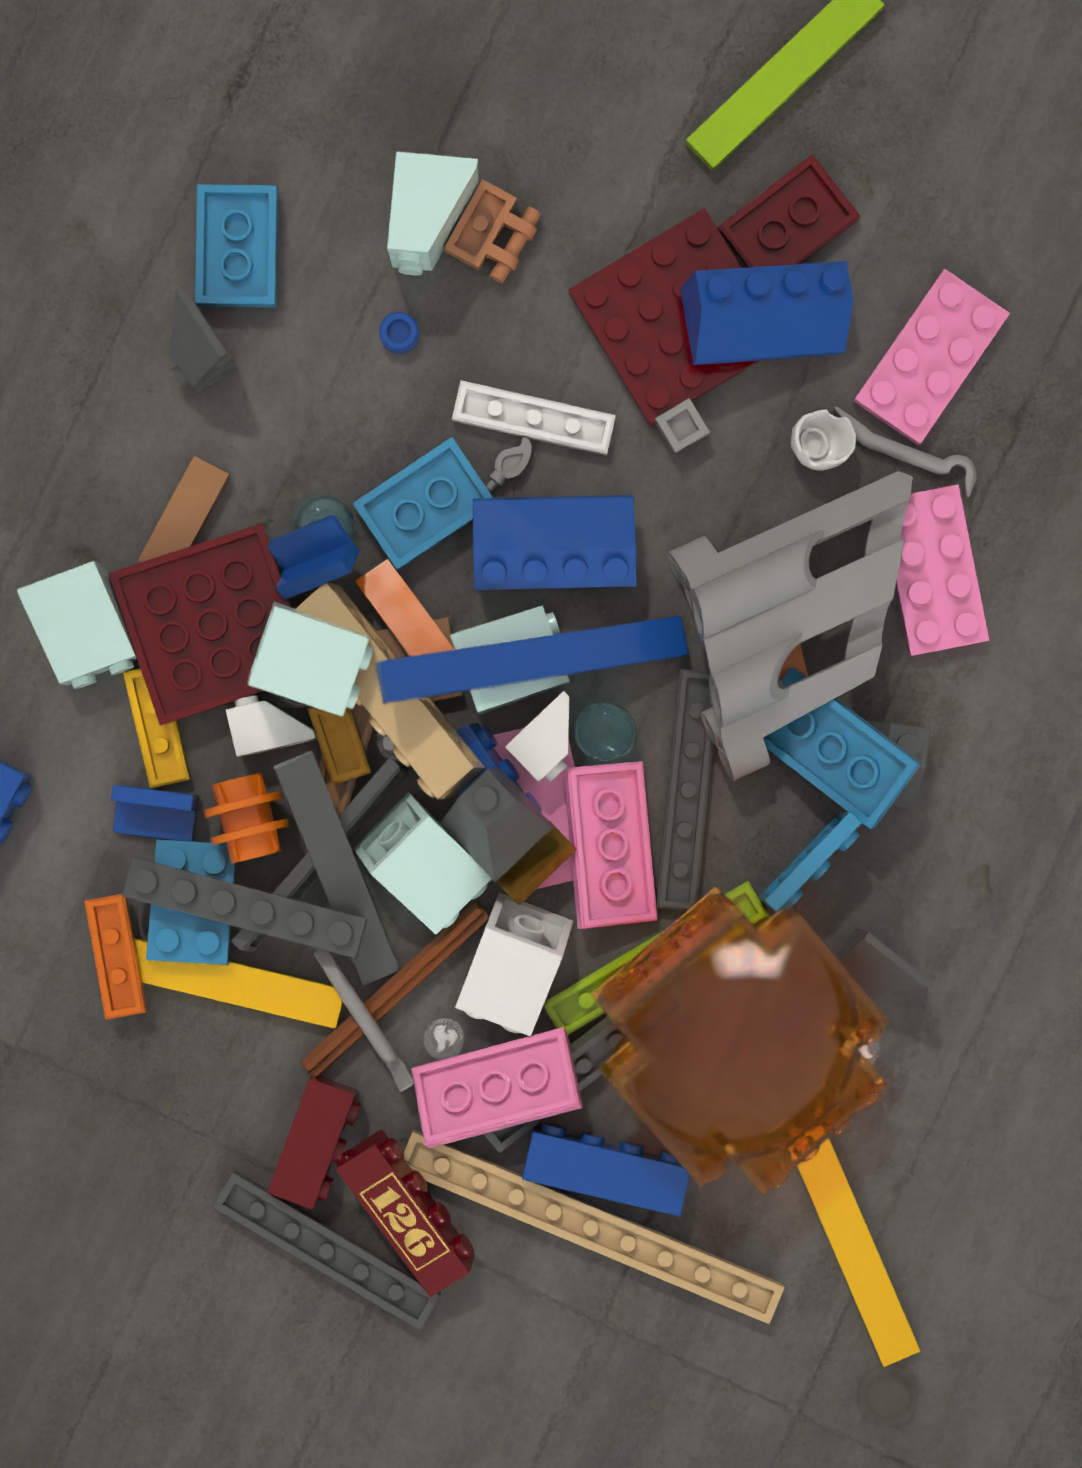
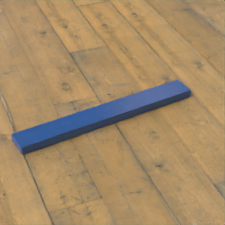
(530, 659)

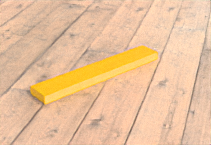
(246, 987)
(857, 1256)

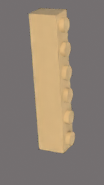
(414, 726)

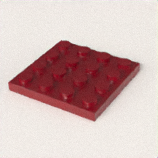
(641, 316)
(199, 620)

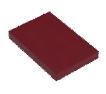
(790, 218)

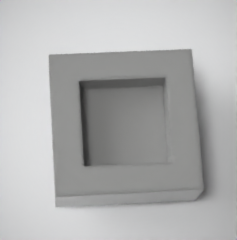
(682, 426)

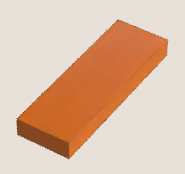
(401, 611)
(115, 956)

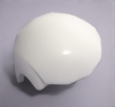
(823, 440)

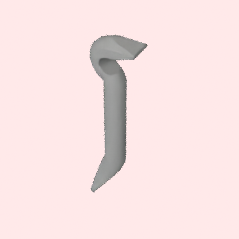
(912, 455)
(365, 1020)

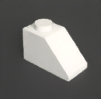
(264, 727)
(544, 741)

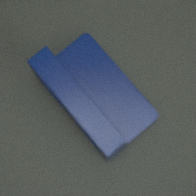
(313, 556)
(154, 813)

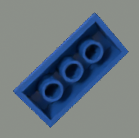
(767, 312)
(554, 542)

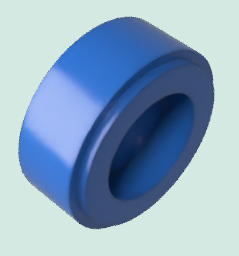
(399, 332)

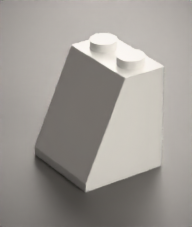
(514, 965)

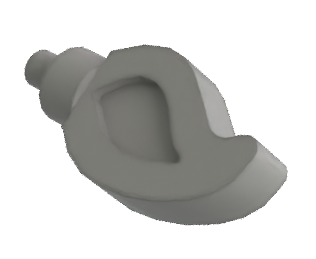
(510, 464)

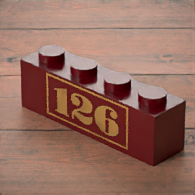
(406, 1212)

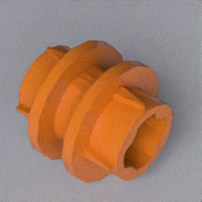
(246, 817)

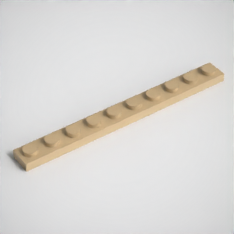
(595, 1228)

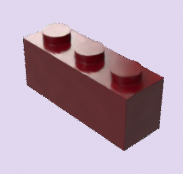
(314, 1142)

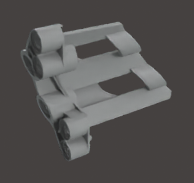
(763, 602)

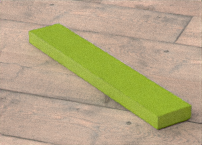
(780, 78)
(576, 1005)

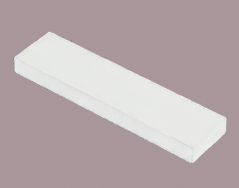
(533, 418)

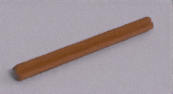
(397, 988)

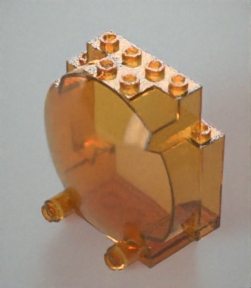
(741, 1041)

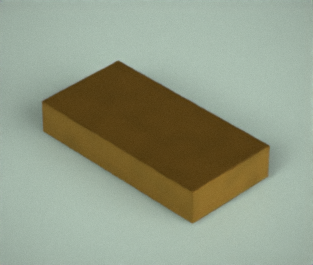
(340, 745)
(536, 865)

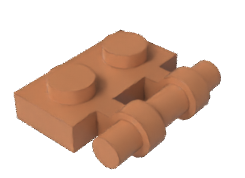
(481, 225)

